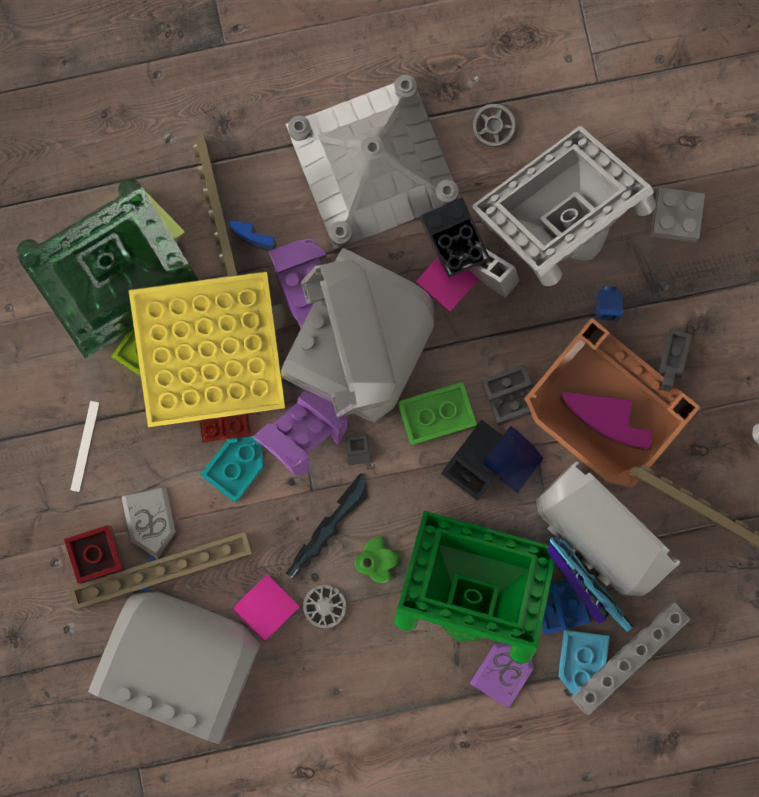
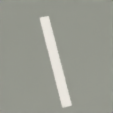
(84, 447)

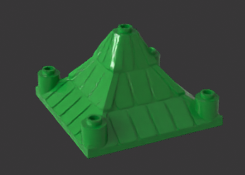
(477, 584)

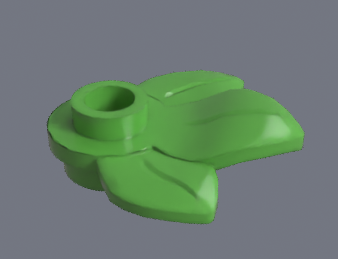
(380, 560)

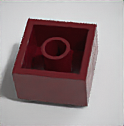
(94, 554)

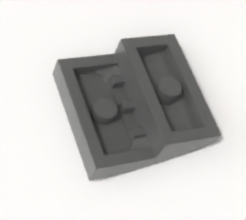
(507, 394)

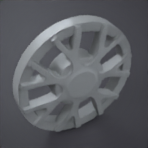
(324, 606)

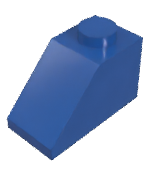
(609, 304)

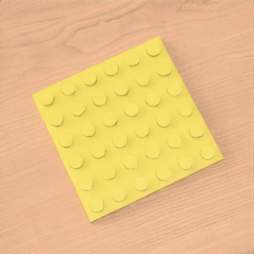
(207, 349)

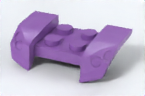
(291, 266)
(302, 431)

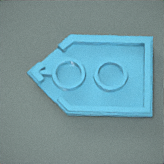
(581, 657)

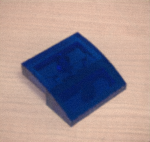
(514, 459)

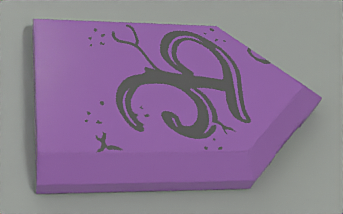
(501, 675)

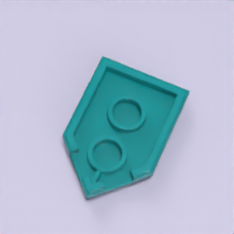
(235, 466)

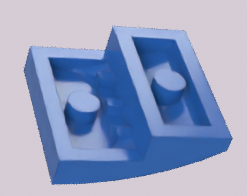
(246, 232)
(564, 609)

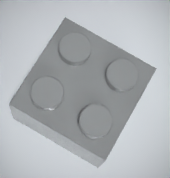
(677, 215)

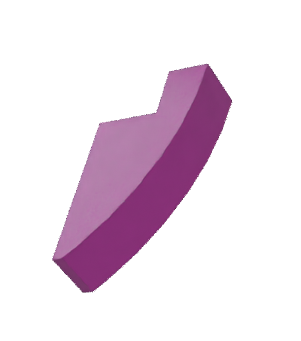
(608, 418)

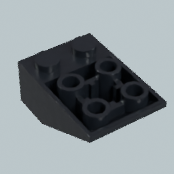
(454, 237)
(467, 467)

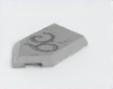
(149, 520)

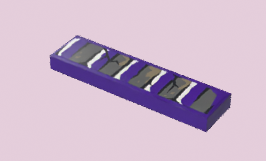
(577, 582)

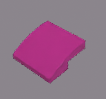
(446, 290)
(265, 607)

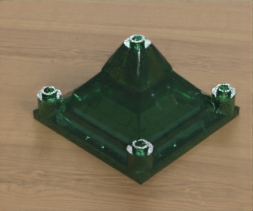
(98, 260)

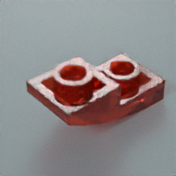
(225, 428)

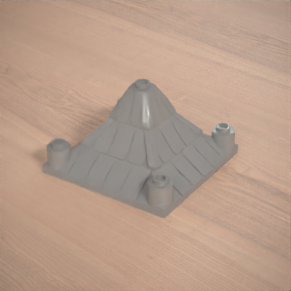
(372, 162)
(564, 203)

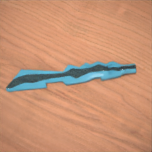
(592, 584)

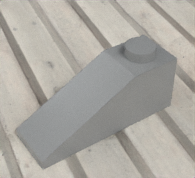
(497, 274)

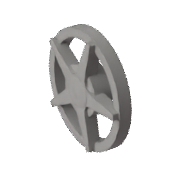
(494, 125)

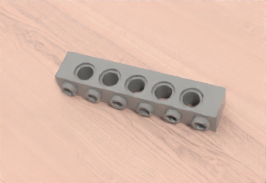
(630, 658)

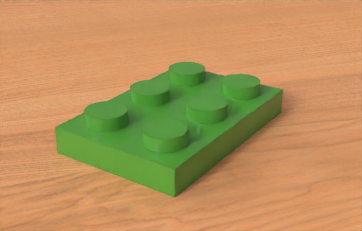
(437, 413)

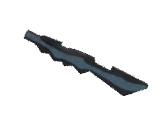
(328, 527)

